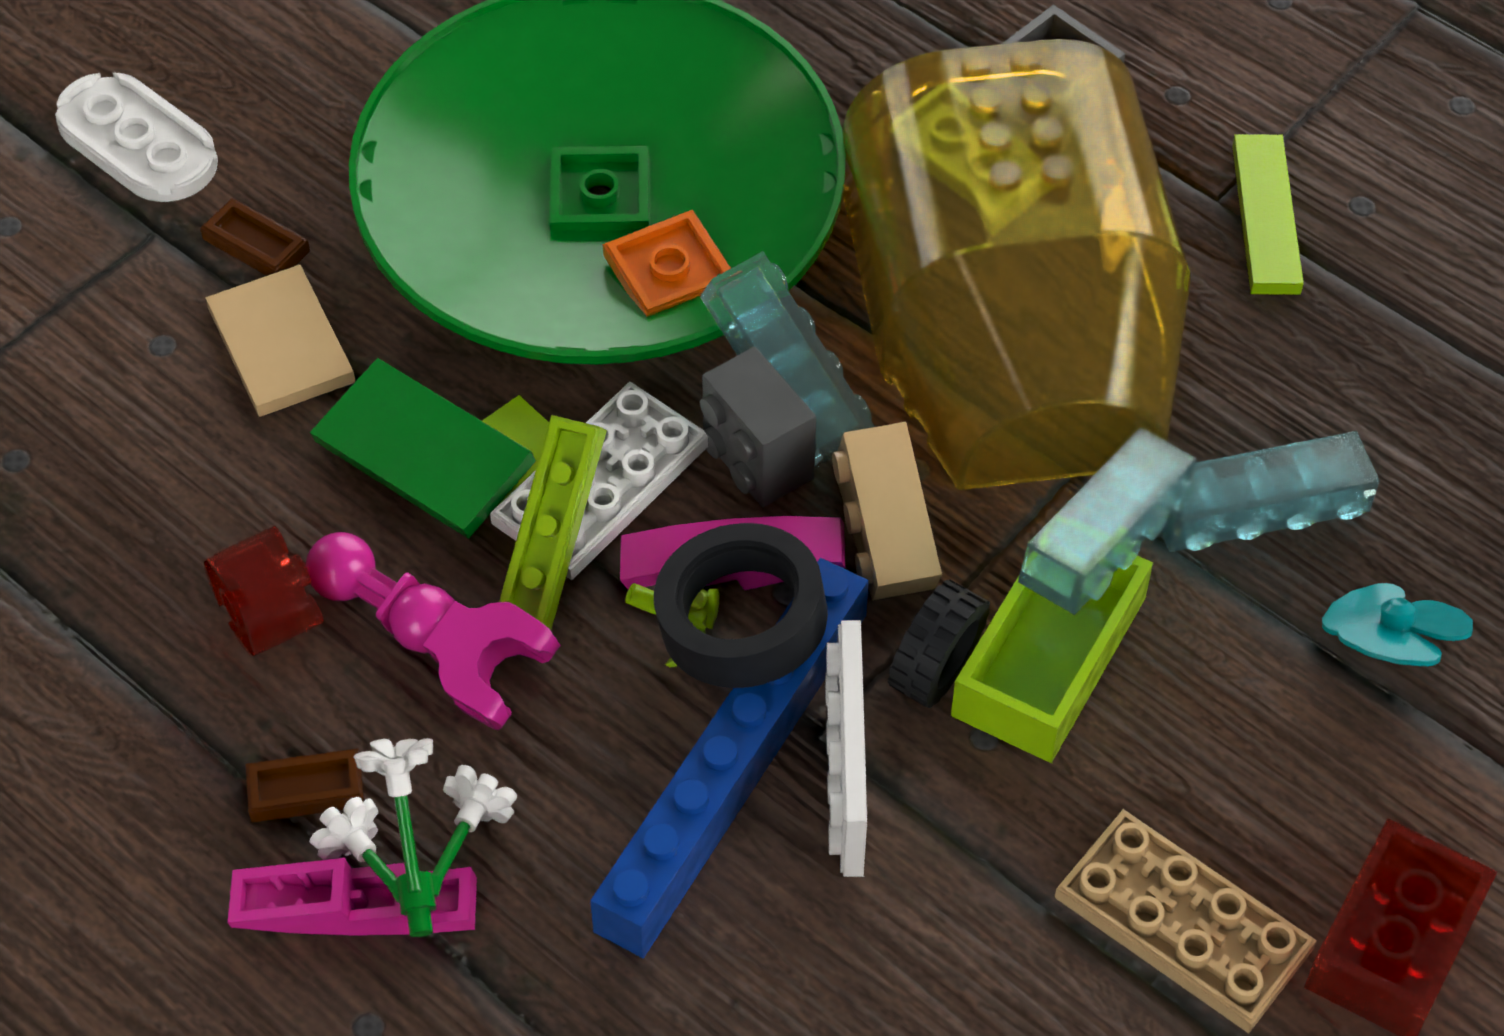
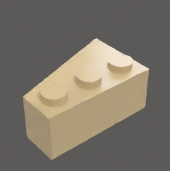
(886, 511)

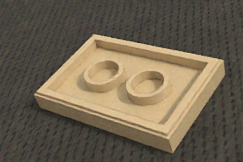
(280, 340)

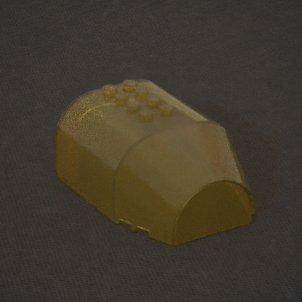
(1017, 256)

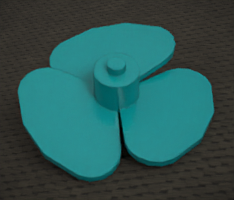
(1385, 625)

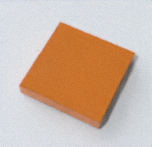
(665, 262)

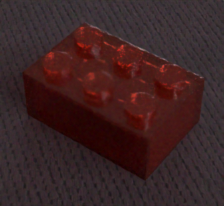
(1400, 930)

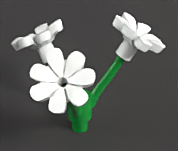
(355, 828)

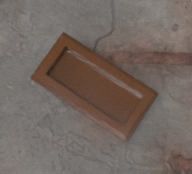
(254, 238)
(302, 785)

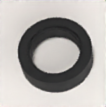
(749, 659)

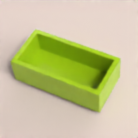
(1044, 662)

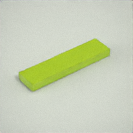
(1267, 215)
(553, 517)

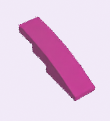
(648, 550)
(340, 900)

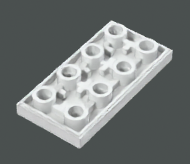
(639, 459)
(846, 749)

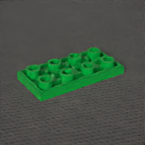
(423, 447)

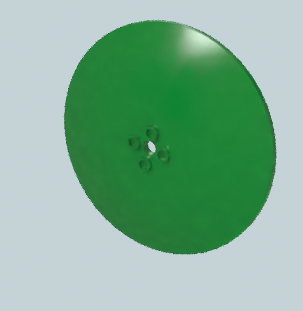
(508, 114)

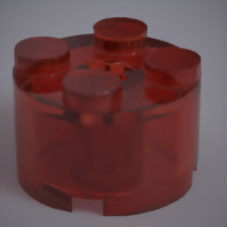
(263, 591)

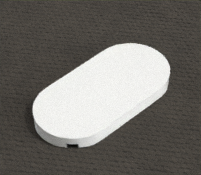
(136, 137)

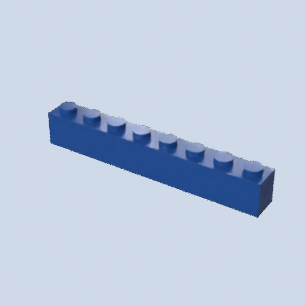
(714, 785)

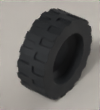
(938, 643)

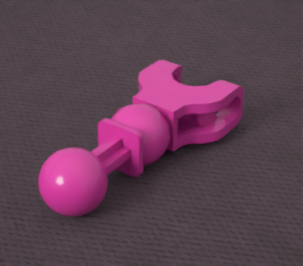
(428, 620)

